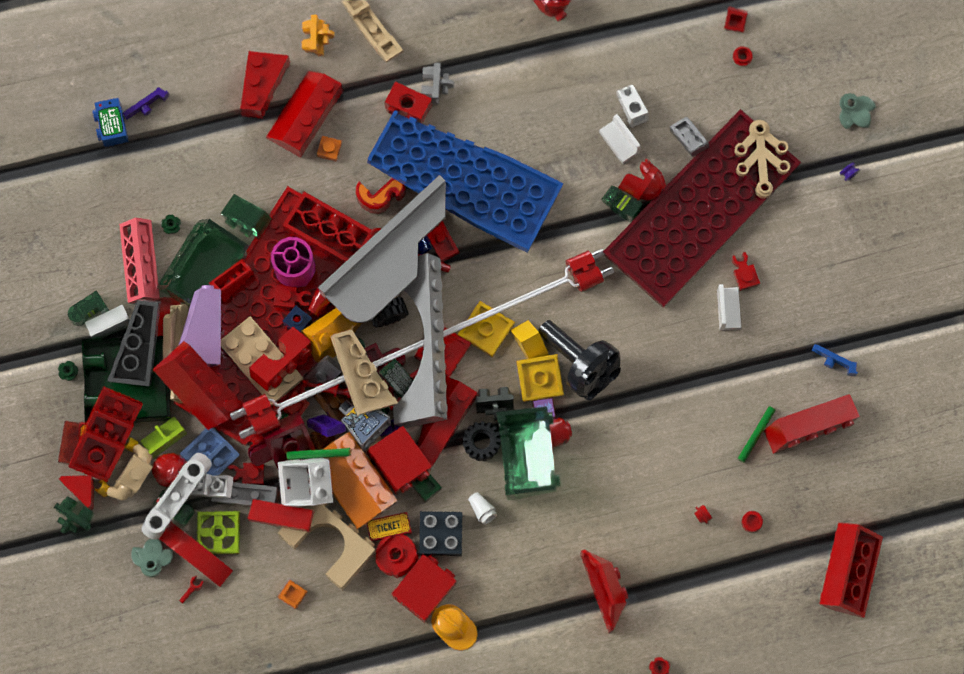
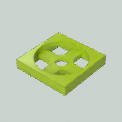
(202, 516)

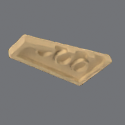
(363, 381)

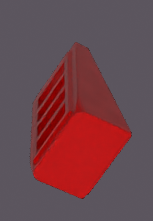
(229, 289)

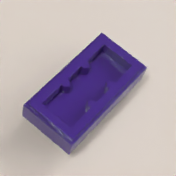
(326, 425)

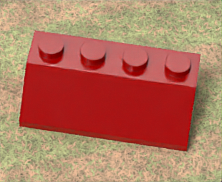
(305, 112)
(197, 386)
(851, 569)

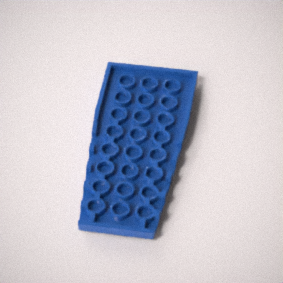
(480, 183)

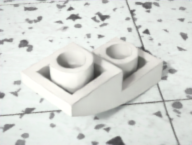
(214, 486)

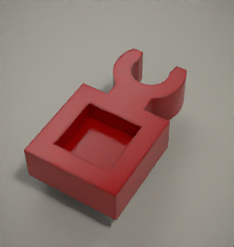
(745, 274)
(288, 297)
(300, 406)
(249, 474)

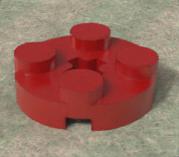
(397, 544)

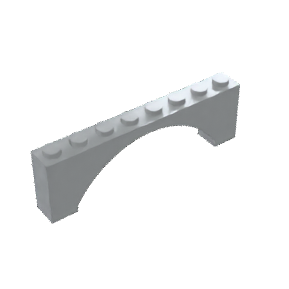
(427, 394)

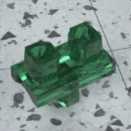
(82, 519)

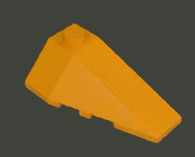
(321, 331)

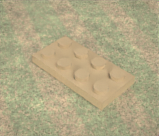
(247, 345)

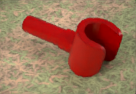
(191, 589)

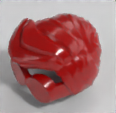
(167, 468)

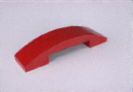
(196, 554)

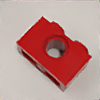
(401, 94)

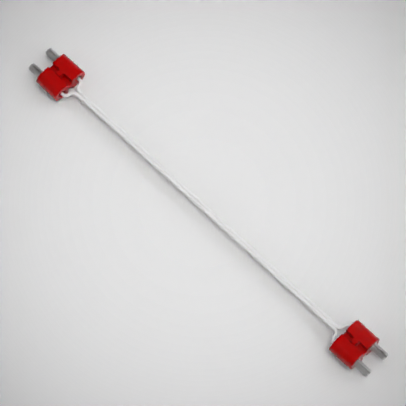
(581, 267)

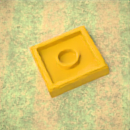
(488, 333)
(540, 377)

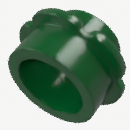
(171, 229)
(70, 375)

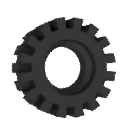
(391, 313)
(481, 428)

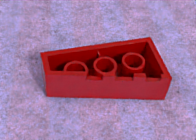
(811, 423)

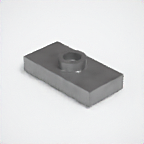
(689, 136)
(323, 371)

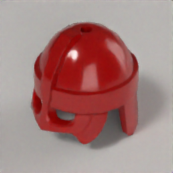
(645, 188)

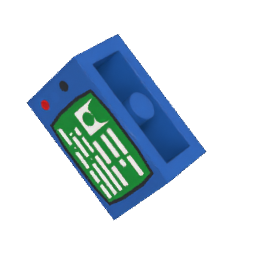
(111, 122)

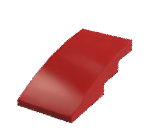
(105, 434)

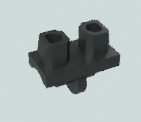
(492, 404)

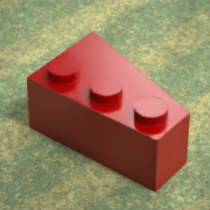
(261, 80)

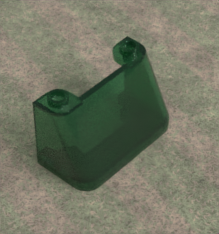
(201, 258)
(527, 452)

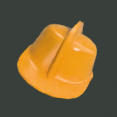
(454, 627)

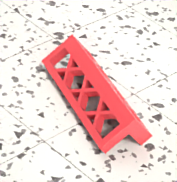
(142, 258)

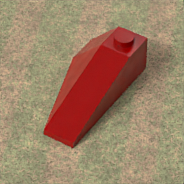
(437, 434)

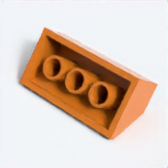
(358, 483)

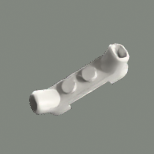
(176, 495)

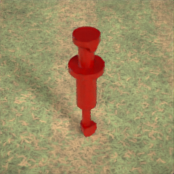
(333, 390)

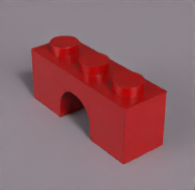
(270, 372)

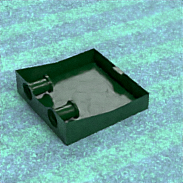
(98, 361)

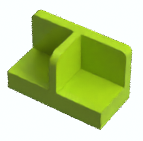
(163, 437)

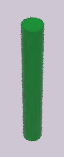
(756, 434)
(312, 454)

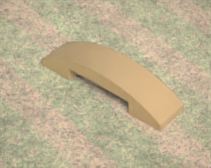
(372, 29)

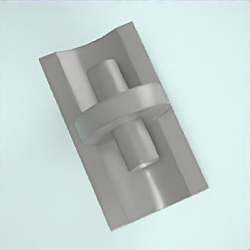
(433, 74)

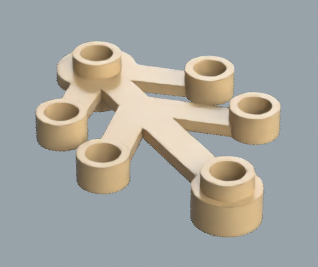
(761, 154)

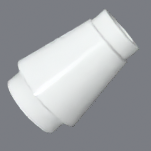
(483, 509)

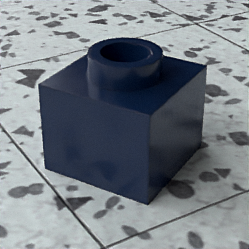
(305, 320)

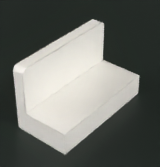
(620, 139)
(728, 308)
(108, 323)

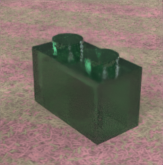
(245, 216)

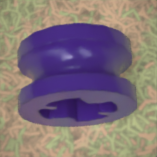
(849, 171)

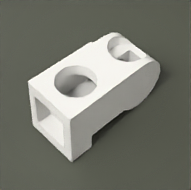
(632, 106)

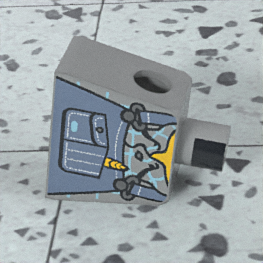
(365, 427)

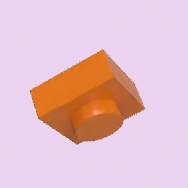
(329, 148)

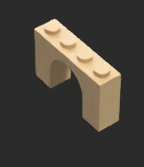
(356, 550)

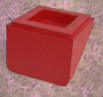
(735, 19)

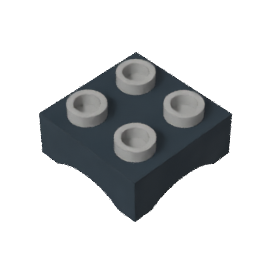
(440, 533)

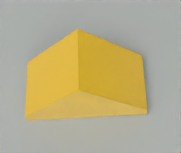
(529, 340)

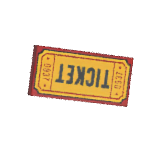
(389, 525)

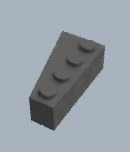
(137, 351)

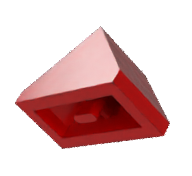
(81, 487)

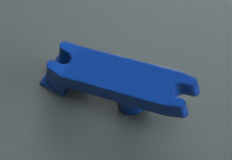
(833, 358)

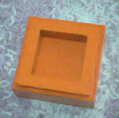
(292, 594)

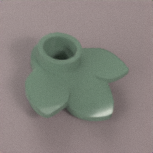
(856, 114)
(151, 554)

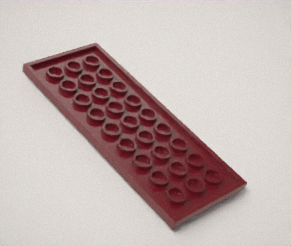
(695, 214)

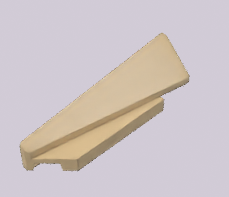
(172, 330)

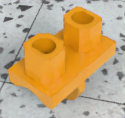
(319, 35)

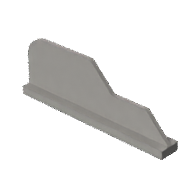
(387, 260)

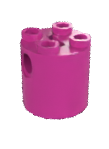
(293, 262)

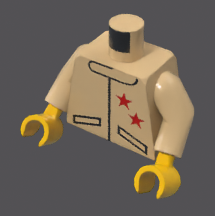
(132, 475)

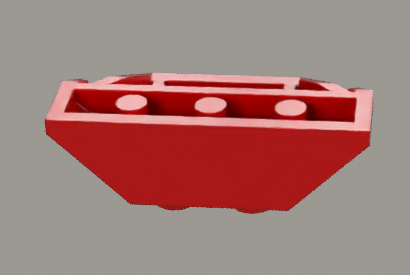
(606, 587)

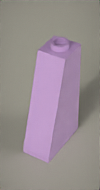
(203, 324)

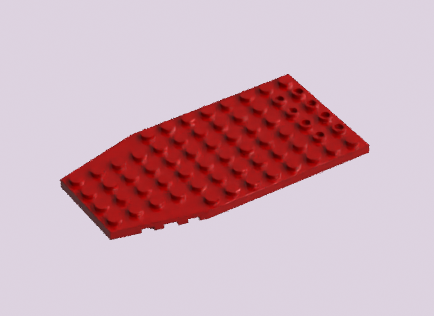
(332, 242)

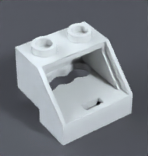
(297, 479)

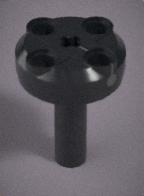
(591, 368)

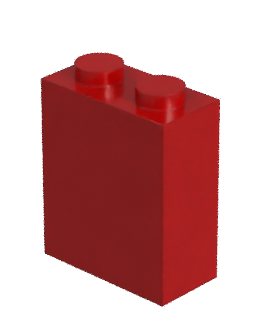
(399, 460)
(424, 587)

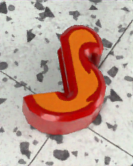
(382, 198)

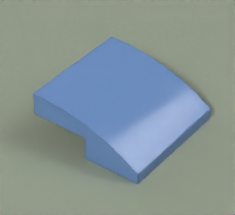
(214, 447)

